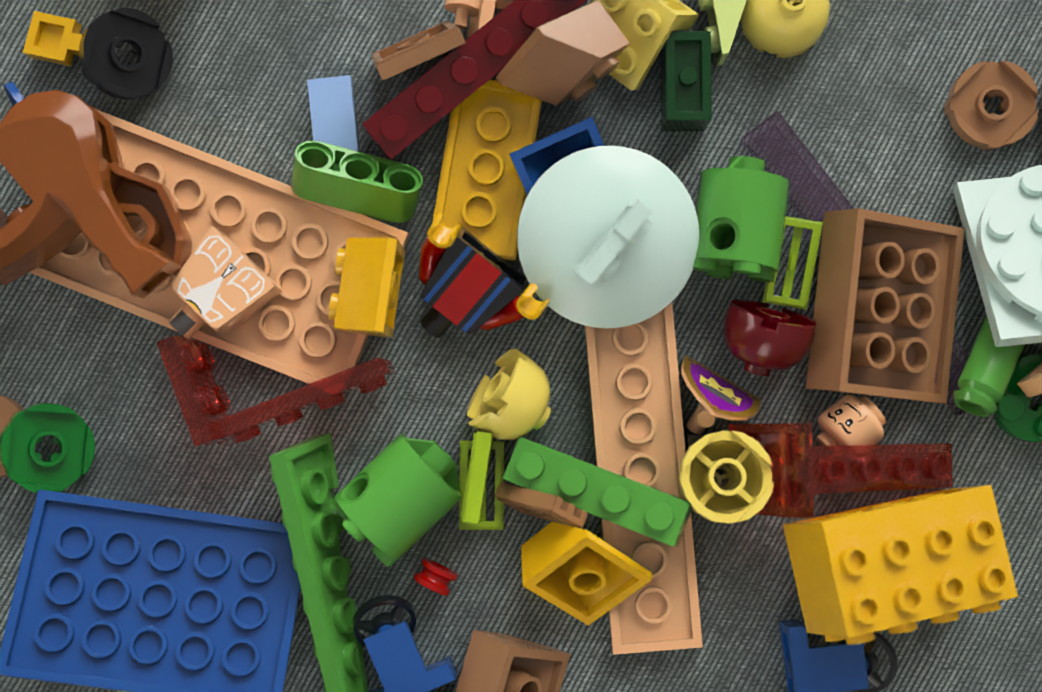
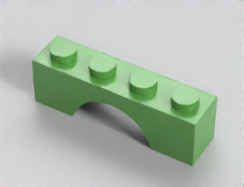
(599, 491)

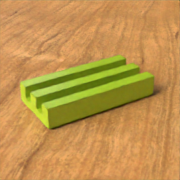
(784, 299)
(477, 477)
(498, 524)

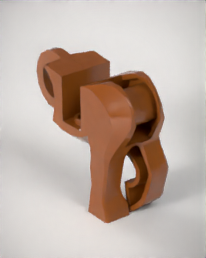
(78, 183)

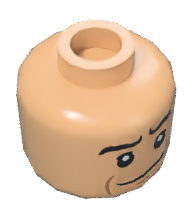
(851, 422)

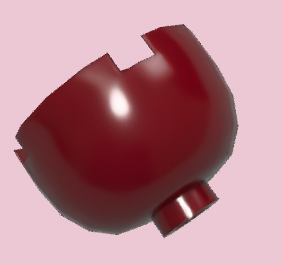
(766, 336)

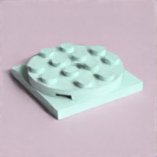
(1006, 251)

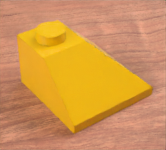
(579, 571)

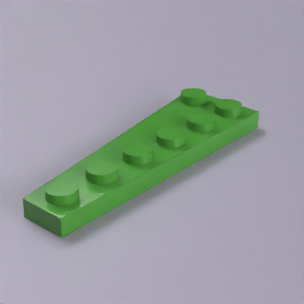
(304, 486)

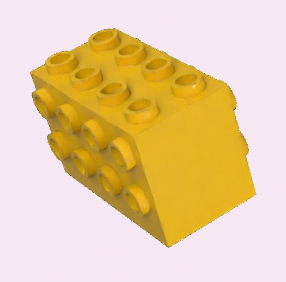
(900, 563)

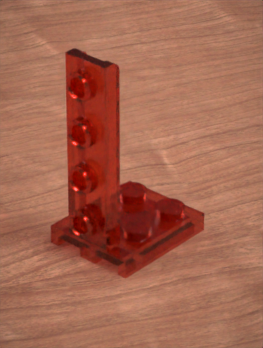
(206, 403)
(808, 470)

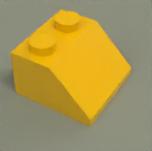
(368, 286)

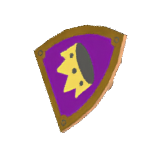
(716, 397)

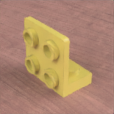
(646, 28)

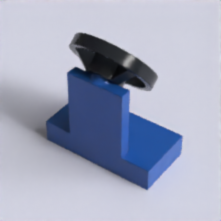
(395, 649)
(832, 666)

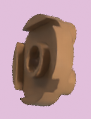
(1017, 105)

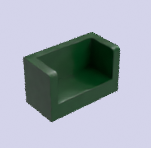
(686, 81)

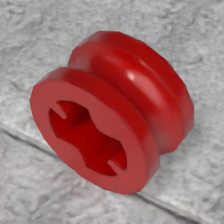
(435, 576)

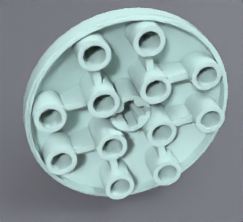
(608, 236)

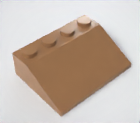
(885, 306)

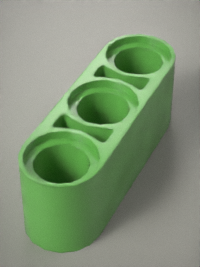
(356, 181)

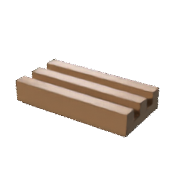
(541, 505)

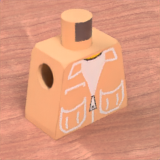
(219, 286)

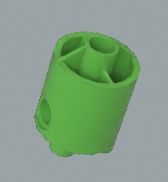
(741, 220)
(399, 496)

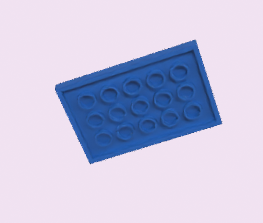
(150, 599)

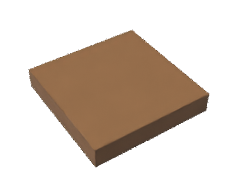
(417, 49)

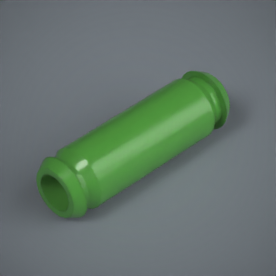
(986, 374)

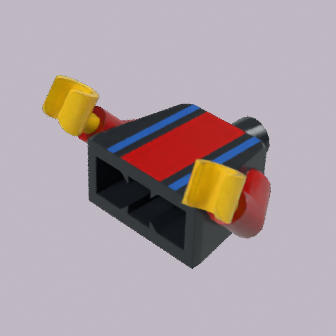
(470, 284)

